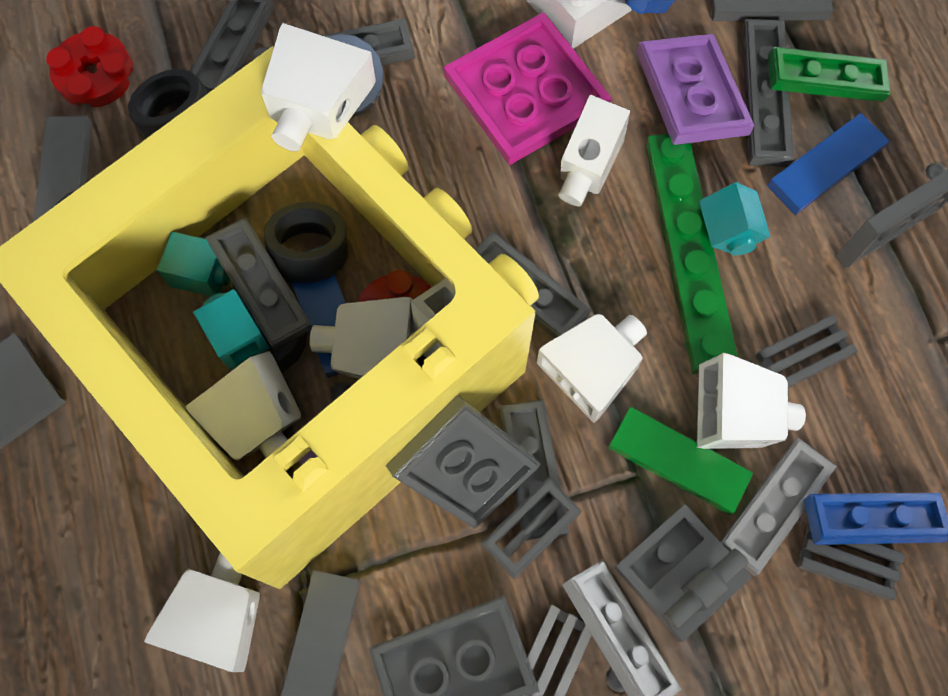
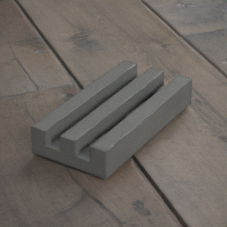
(834, 337)
(502, 556)
(889, 572)

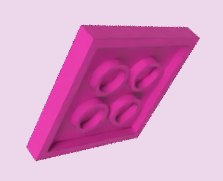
(524, 87)

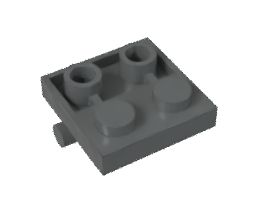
(683, 573)

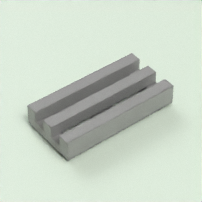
(569, 623)

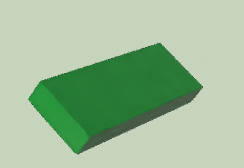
(828, 74)
(680, 461)

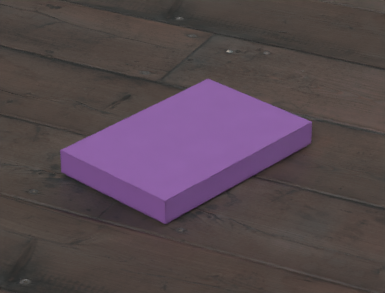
(694, 89)

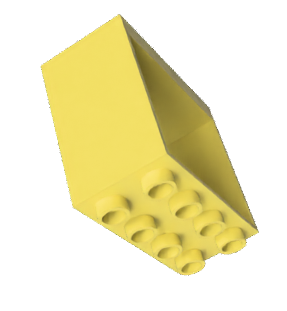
(185, 182)

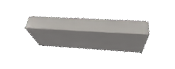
(777, 505)
(620, 633)

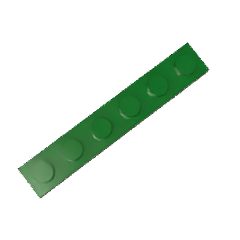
(689, 251)

